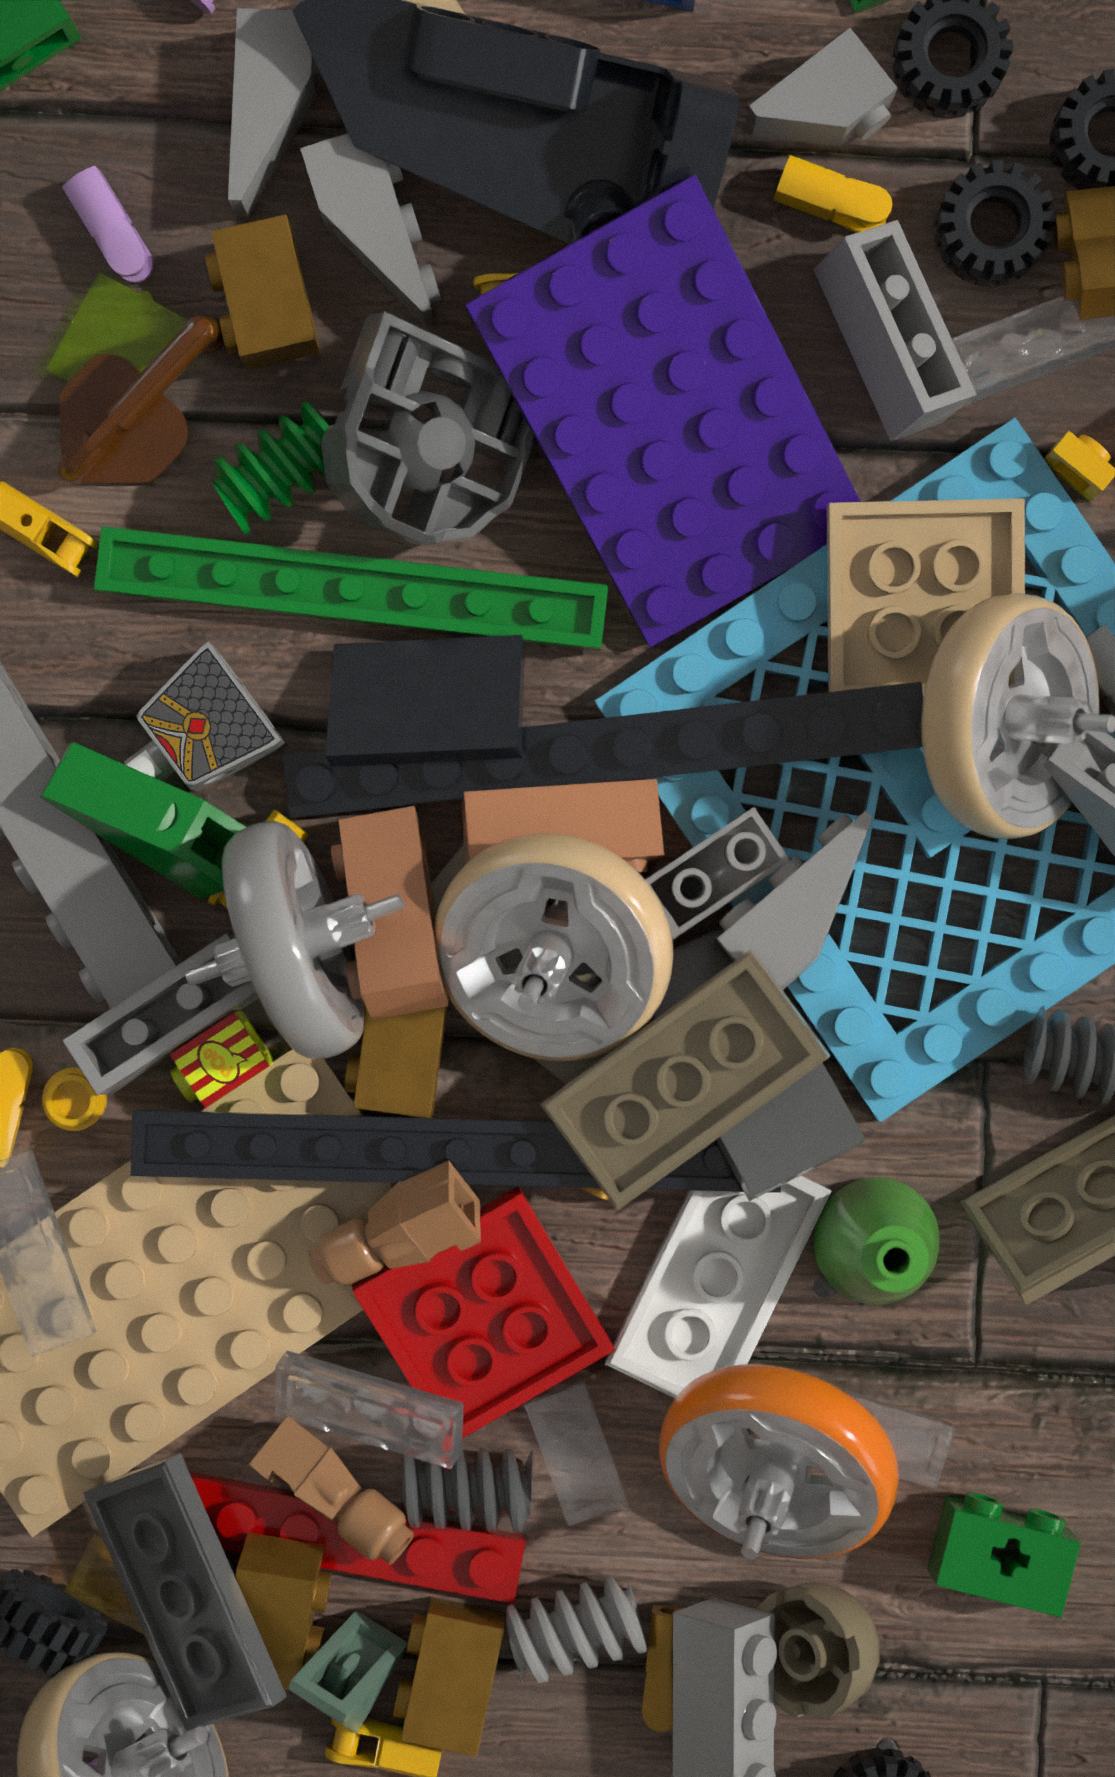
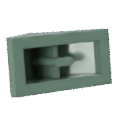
(350, 1670)

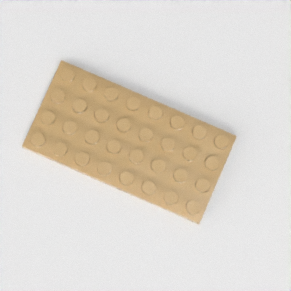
(189, 1303)

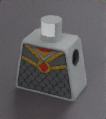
(204, 725)

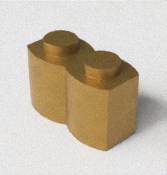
(1088, 236)

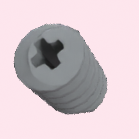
(575, 1630)

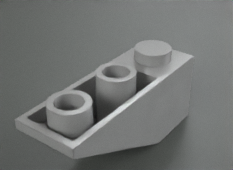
(364, 215)
(716, 871)
(797, 915)

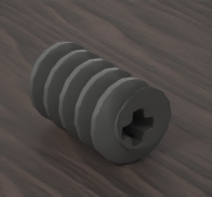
(1071, 1053)
(468, 1491)

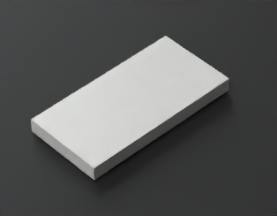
(715, 1283)

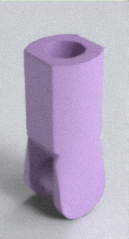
(109, 225)

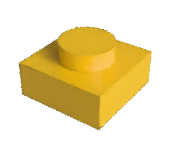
(1081, 464)

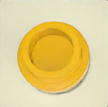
(72, 1101)

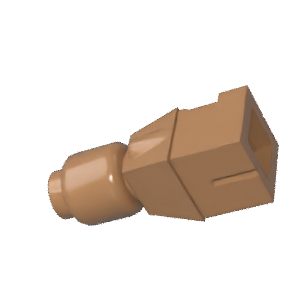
(402, 1228)
(325, 1485)

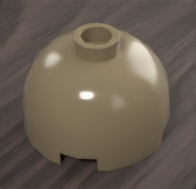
(823, 1649)

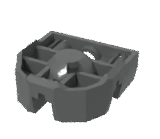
(371, 471)

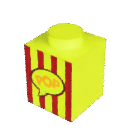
(220, 1060)

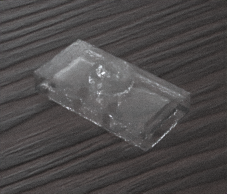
(576, 1453)

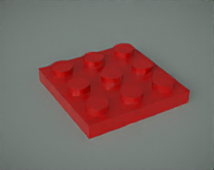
(488, 1318)

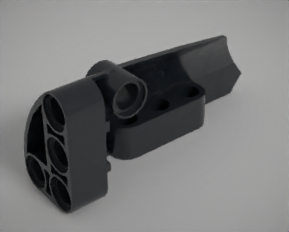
(516, 112)

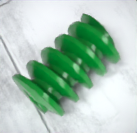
(273, 468)

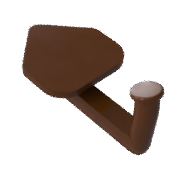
(118, 418)

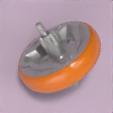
(800, 1425)

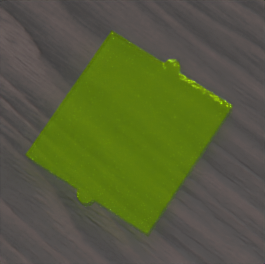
(117, 323)

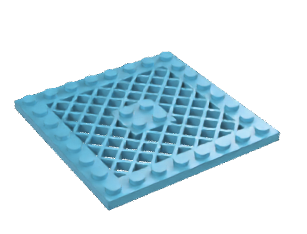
(881, 1063)

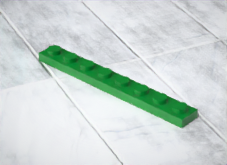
(350, 588)

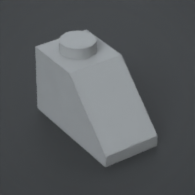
(826, 98)

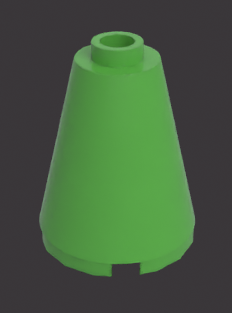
(862, 1226)

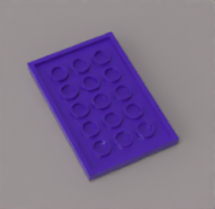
(666, 409)

